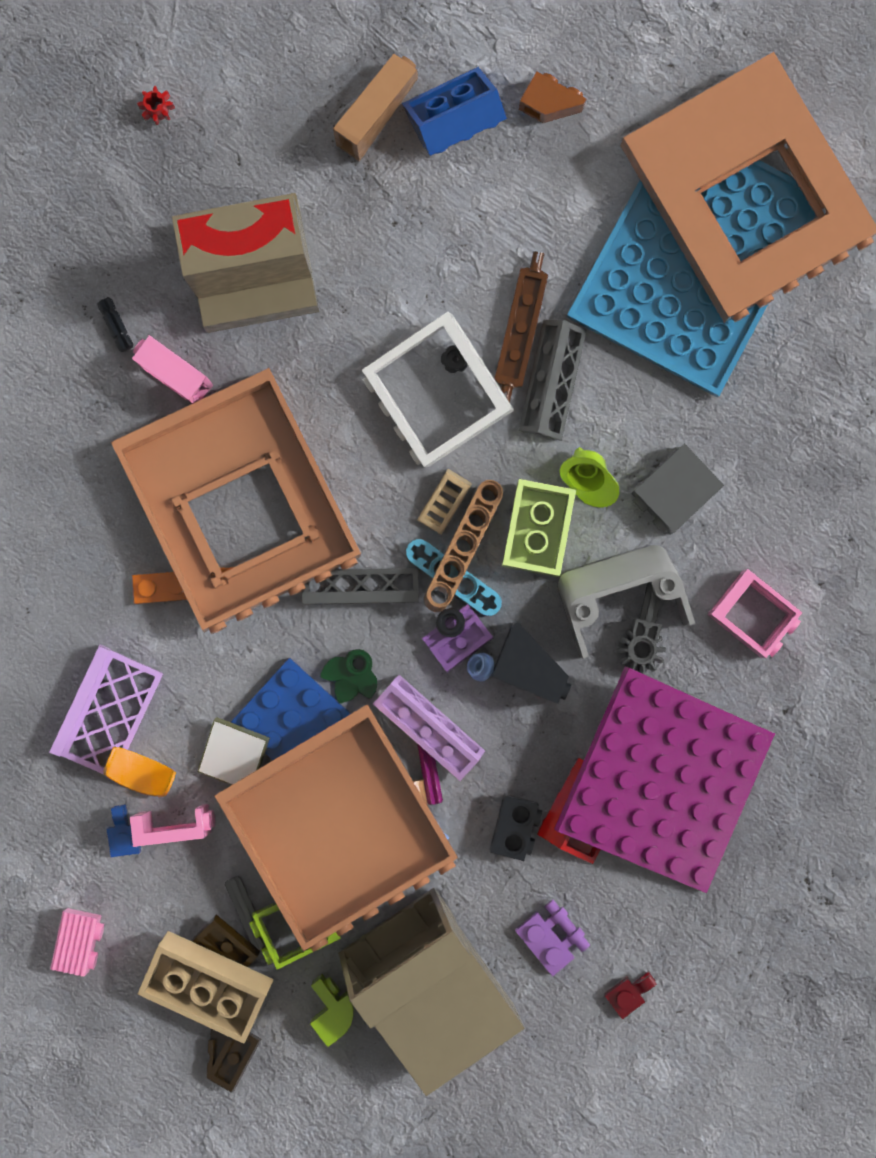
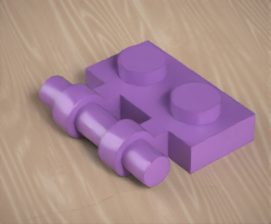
(546, 944)

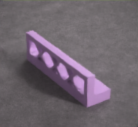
(429, 727)

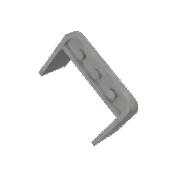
(584, 585)

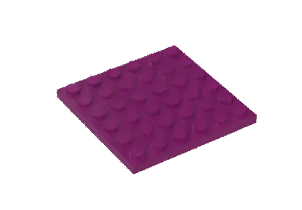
(664, 780)

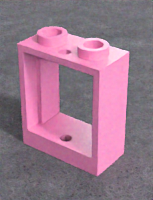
(171, 370)
(731, 596)

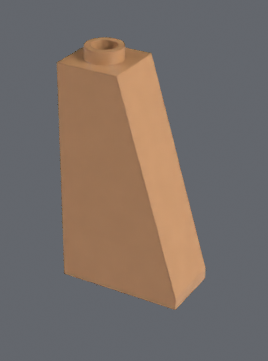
(375, 106)

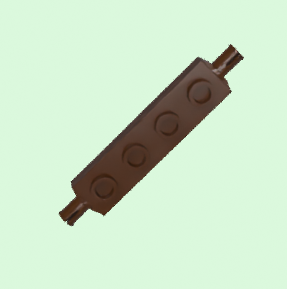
(521, 326)

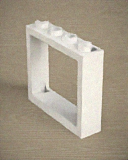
(476, 364)

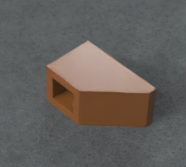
(549, 100)

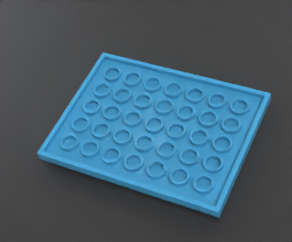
(652, 299)

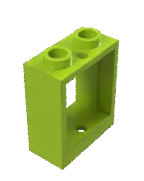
(269, 951)

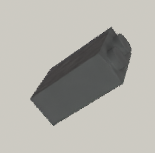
(676, 490)

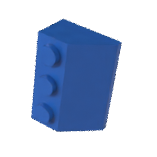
(455, 111)

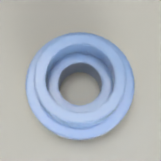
(480, 666)

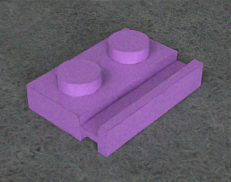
(455, 650)

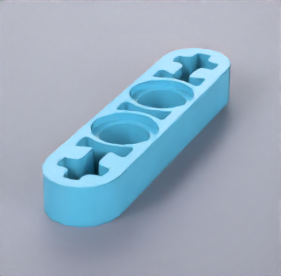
(454, 573)

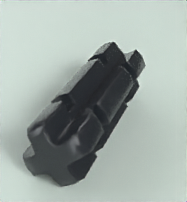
(115, 324)

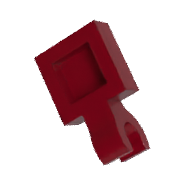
(627, 996)

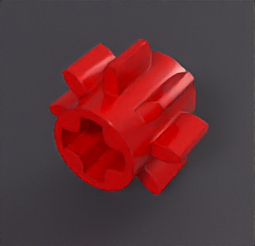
(150, 101)

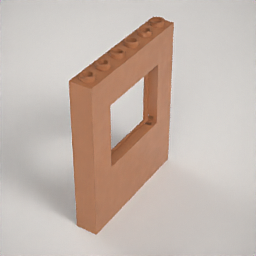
(717, 138)
(210, 447)

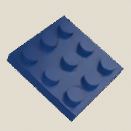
(290, 710)

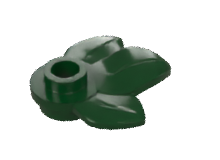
(348, 678)

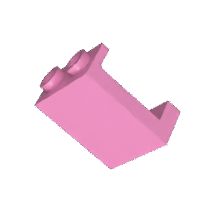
(145, 834)

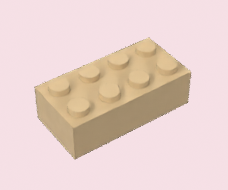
(205, 986)

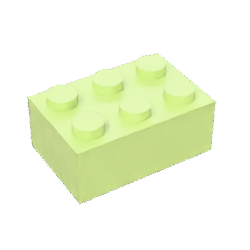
(538, 528)

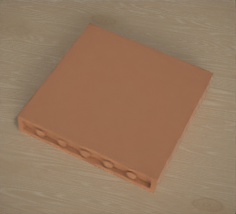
(336, 828)

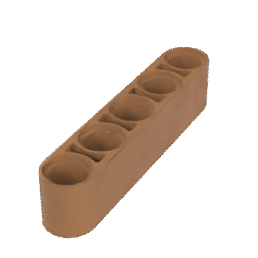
(473, 536)

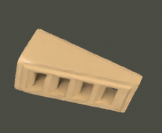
(431, 522)

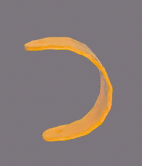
(138, 772)

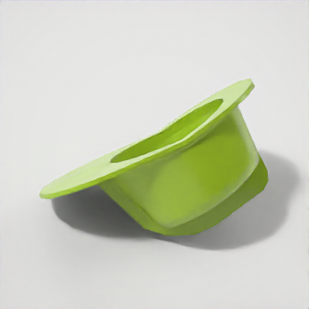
(590, 478)

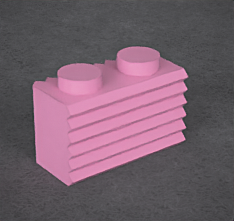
(76, 942)

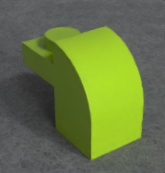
(337, 1015)

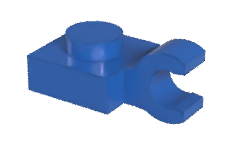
(120, 835)

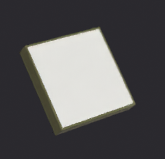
(232, 752)

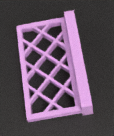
(84, 698)

